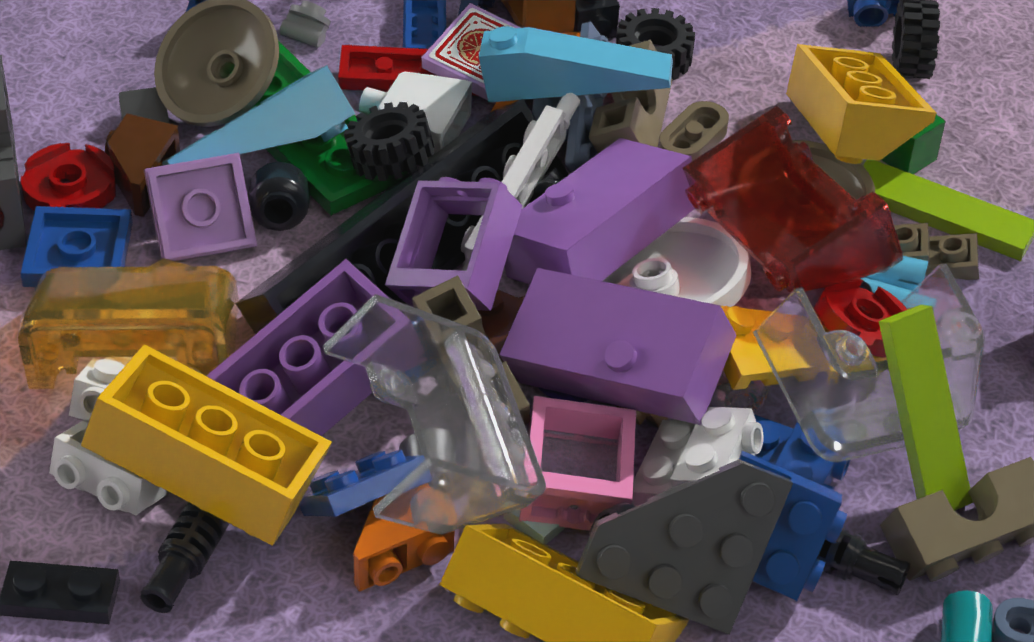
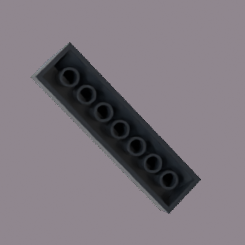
(374, 231)

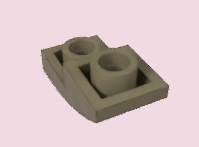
(956, 251)

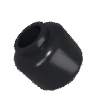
(279, 196)

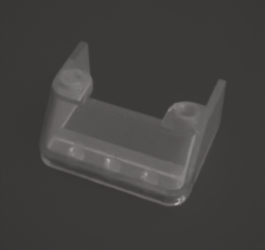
(839, 388)
(459, 409)

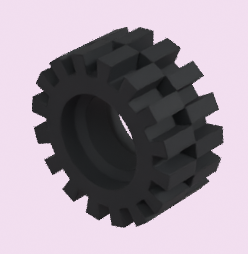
(663, 30)
(916, 38)
(389, 141)

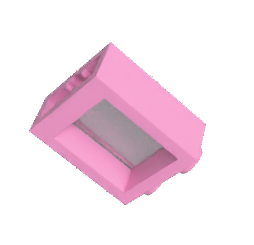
(583, 458)

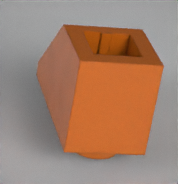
(393, 548)

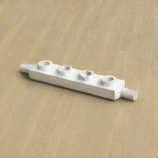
(529, 166)

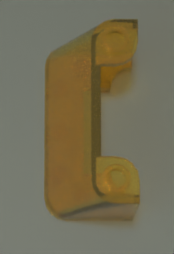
(120, 309)

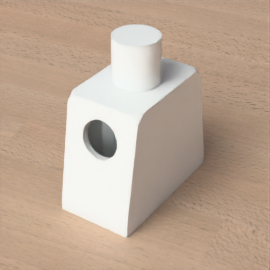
(442, 99)

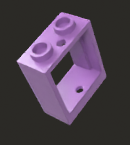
(423, 228)

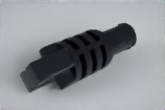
(182, 556)
(854, 558)

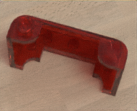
(791, 210)

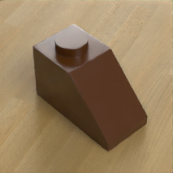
(136, 146)

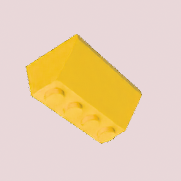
(856, 102)
(205, 443)
(541, 594)

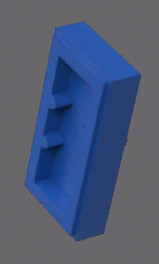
(423, 22)

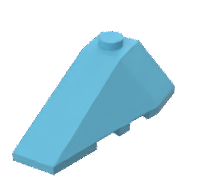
(551, 64)
(292, 115)

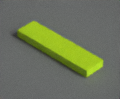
(951, 210)
(925, 405)

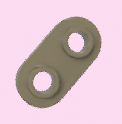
(696, 129)

